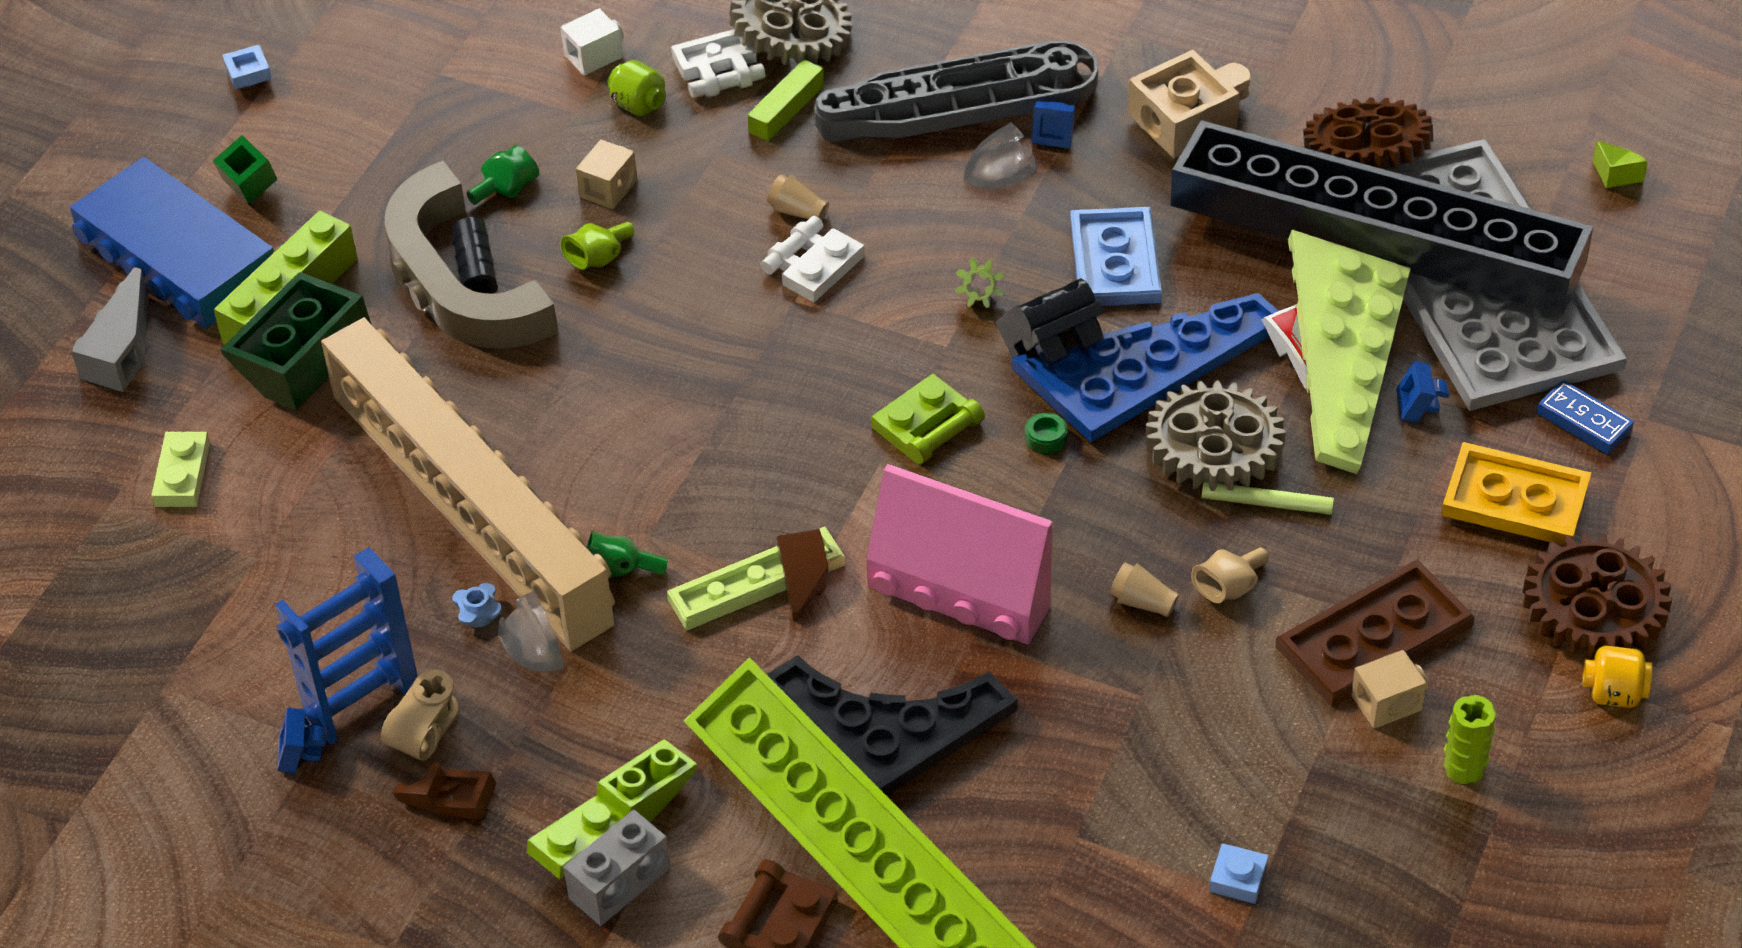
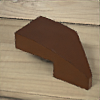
(803, 568)
(449, 792)

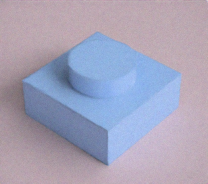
(247, 67)
(1238, 873)

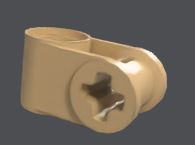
(422, 716)

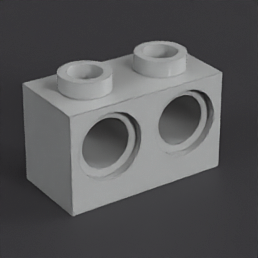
(617, 867)

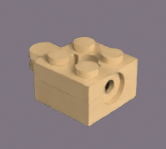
(1183, 92)

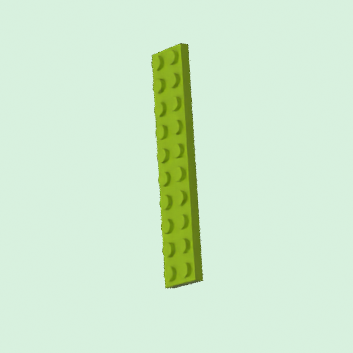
(845, 819)

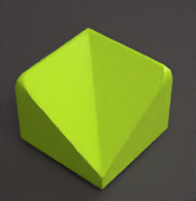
(1618, 165)

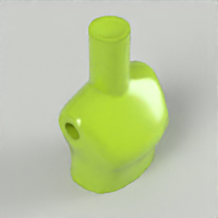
(595, 244)

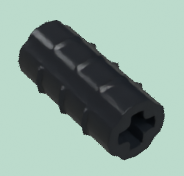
(474, 255)

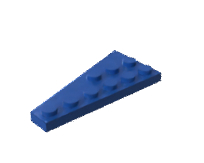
(1142, 363)

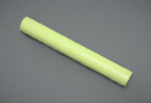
(1270, 498)

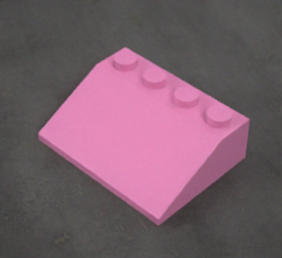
(960, 555)

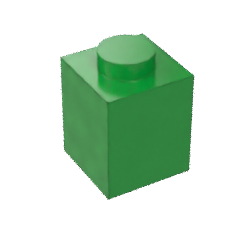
(245, 169)

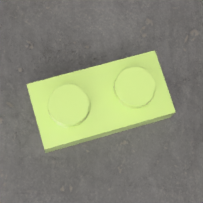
(181, 469)

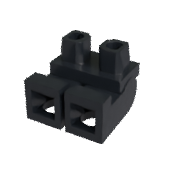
(1051, 317)

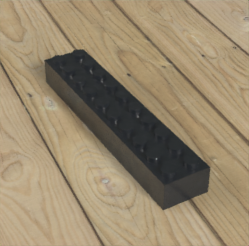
(1382, 214)

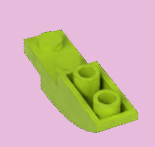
(639, 785)

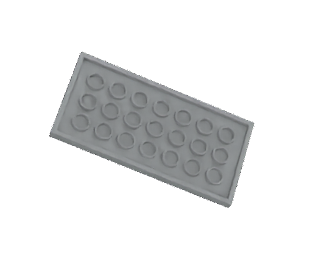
(1493, 344)

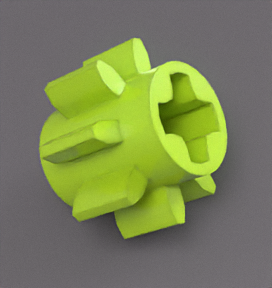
(984, 272)

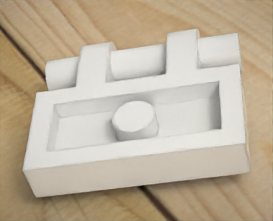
(716, 54)
(821, 266)

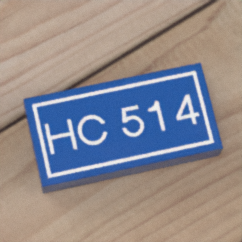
(1585, 417)

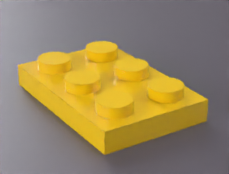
(1516, 494)

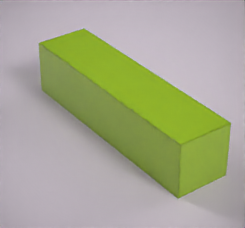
(785, 100)

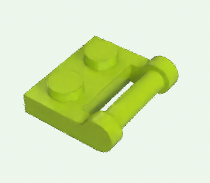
(919, 411)

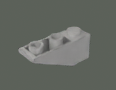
(116, 340)

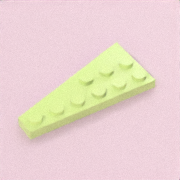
(1346, 334)

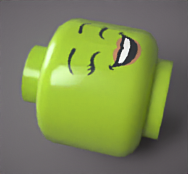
(637, 87)

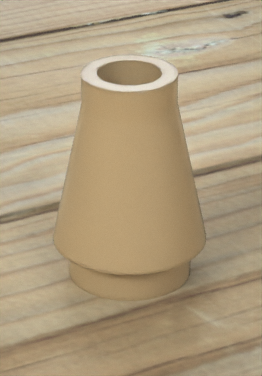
(795, 199)
(1142, 590)

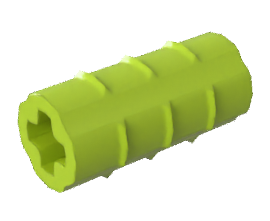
(1469, 739)

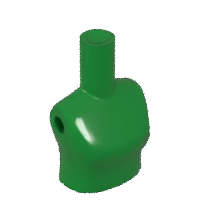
(505, 174)
(623, 555)

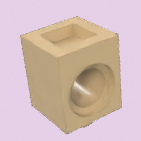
(606, 174)
(1389, 688)

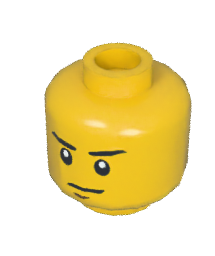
(1618, 677)

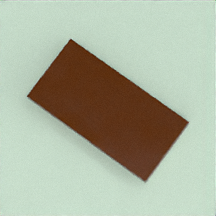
(1397, 613)

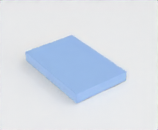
(1117, 254)

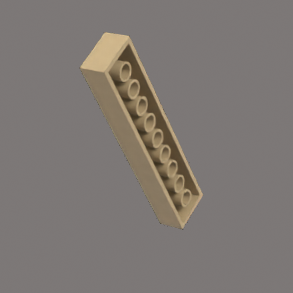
(470, 482)

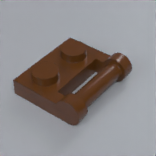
(794, 920)

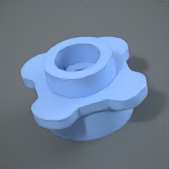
(477, 614)

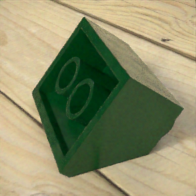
(282, 342)

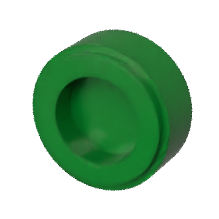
(1046, 433)

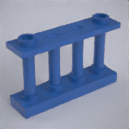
(387, 642)

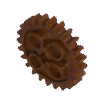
(1395, 132)
(1596, 595)

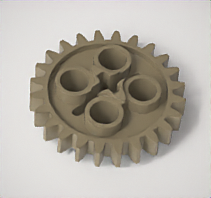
(817, 25)
(1215, 435)

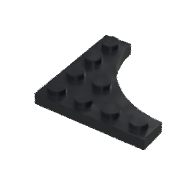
(893, 736)

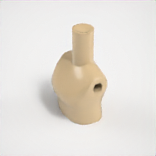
(1227, 574)

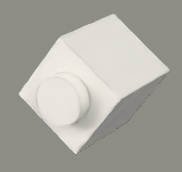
(592, 41)

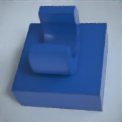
(1053, 124)
(1419, 392)
(298, 741)

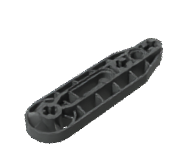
(957, 92)

